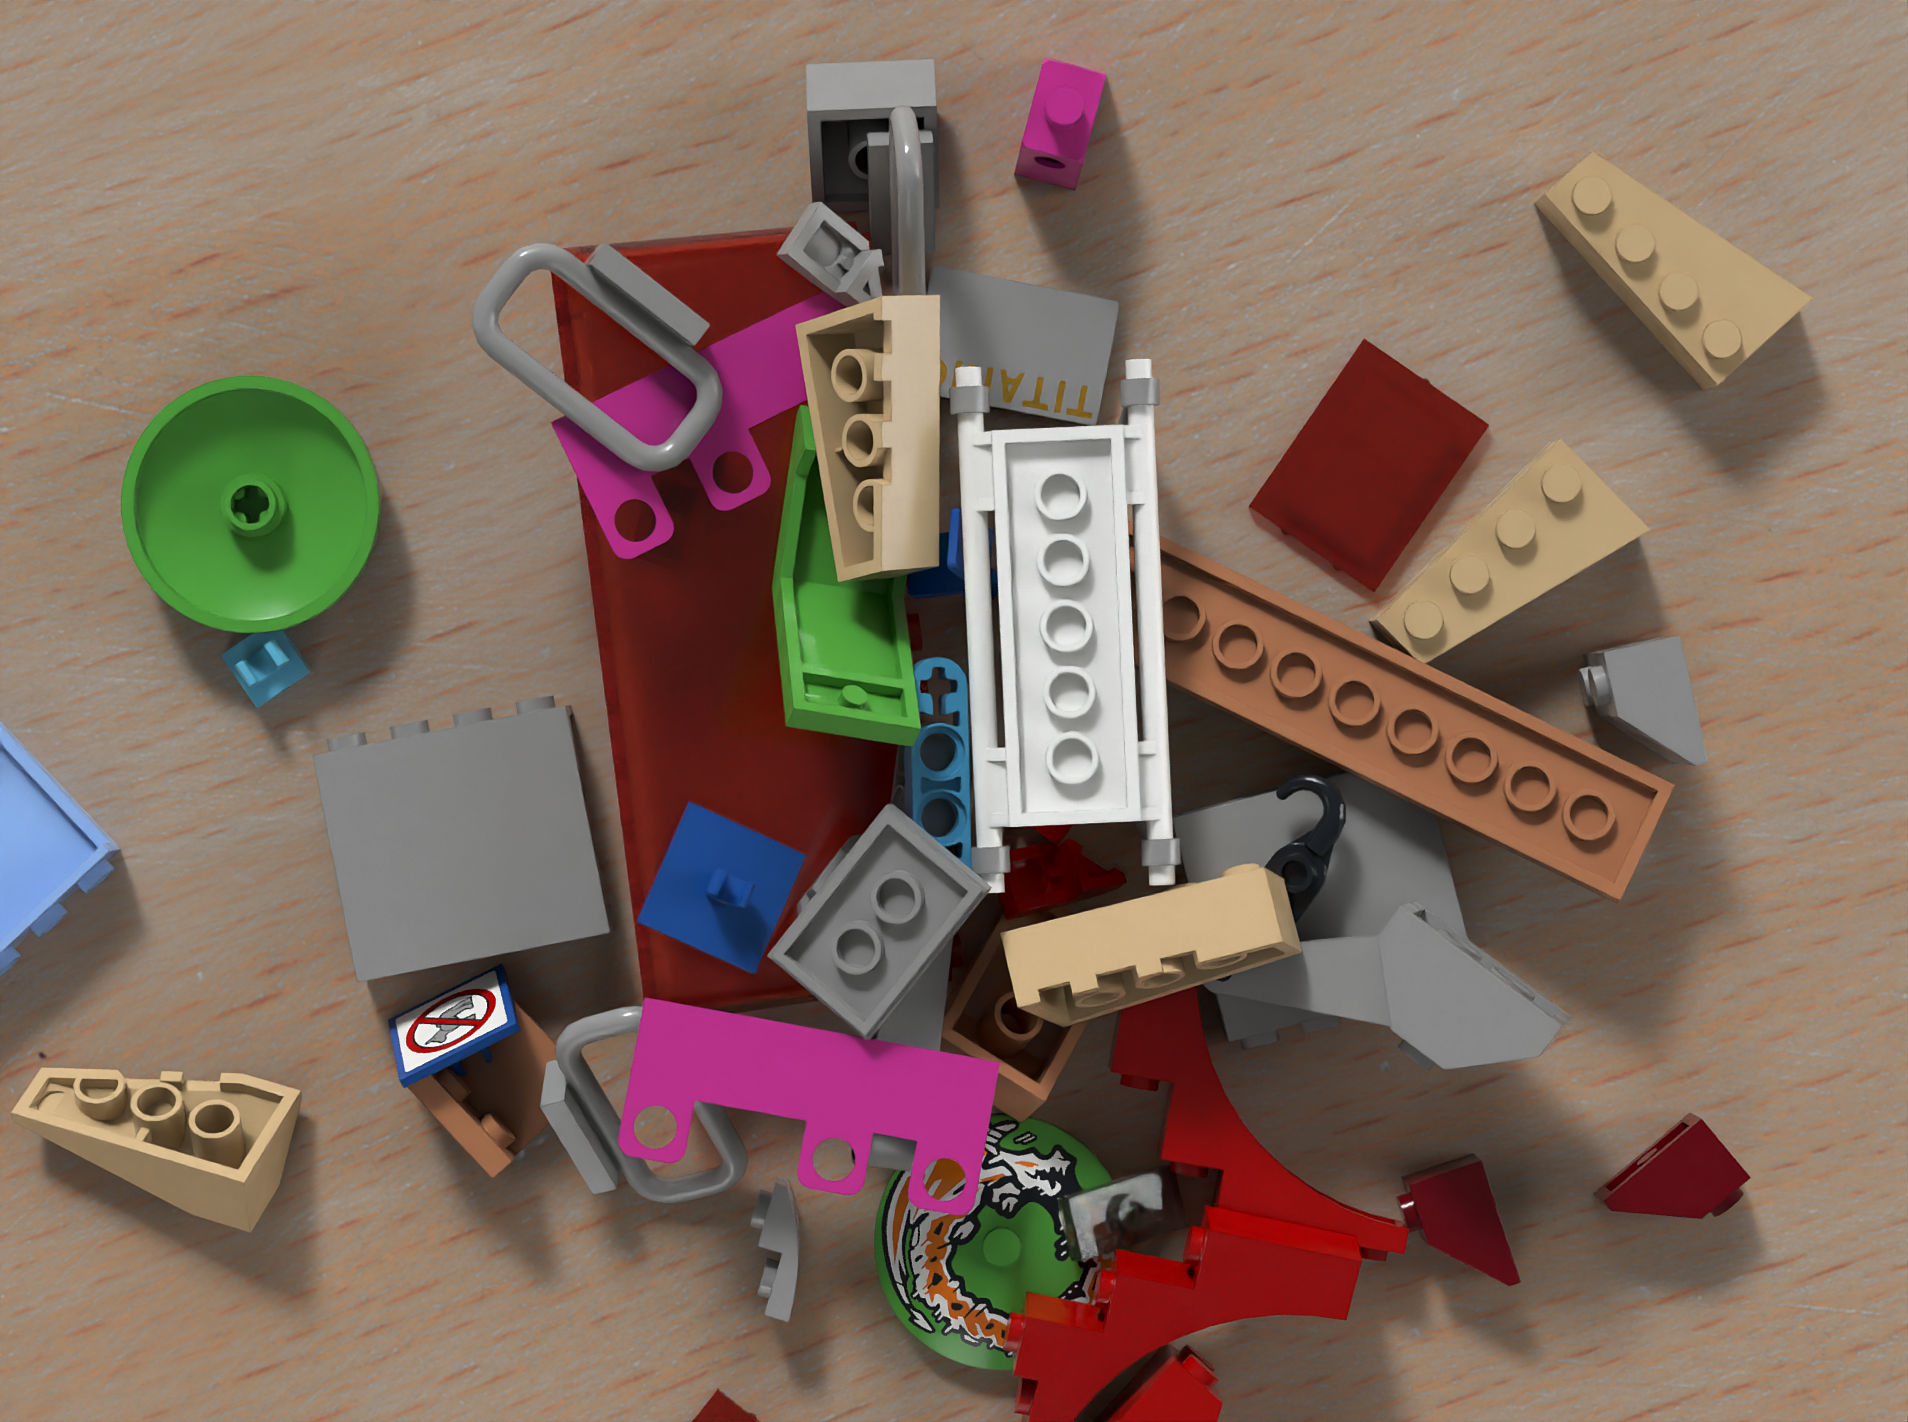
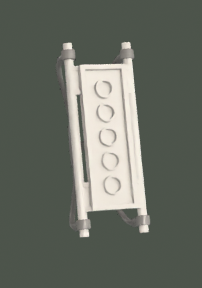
(1065, 625)

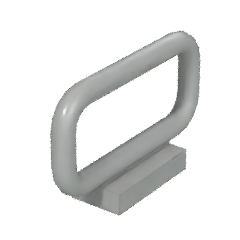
(902, 198)
(636, 305)
(591, 1126)

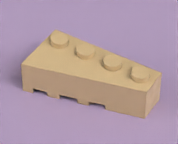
(1670, 270)
(877, 431)
(1150, 945)

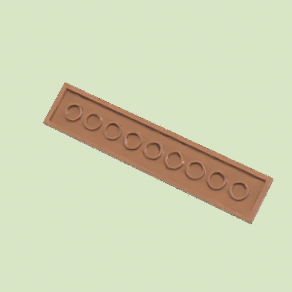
(1402, 724)

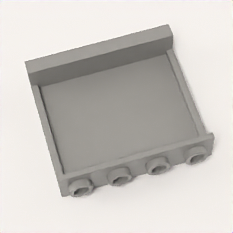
(461, 840)
(1380, 861)

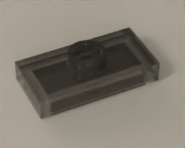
(1122, 1213)

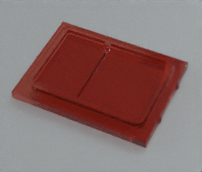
(1368, 465)

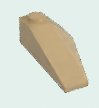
(187, 1141)

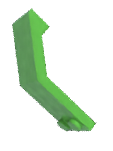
(840, 642)

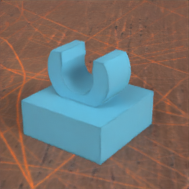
(266, 665)

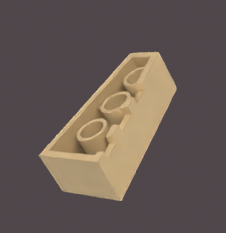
(1517, 547)

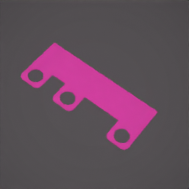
(759, 380)
(818, 1076)

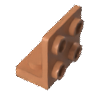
(498, 1103)

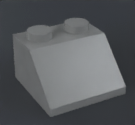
(846, 105)
(1647, 696)

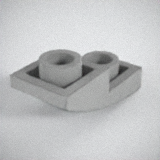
(778, 1220)

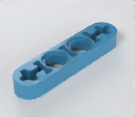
(954, 781)

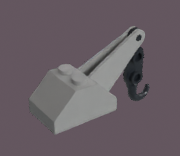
(1415, 976)

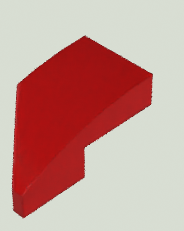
(1053, 877)

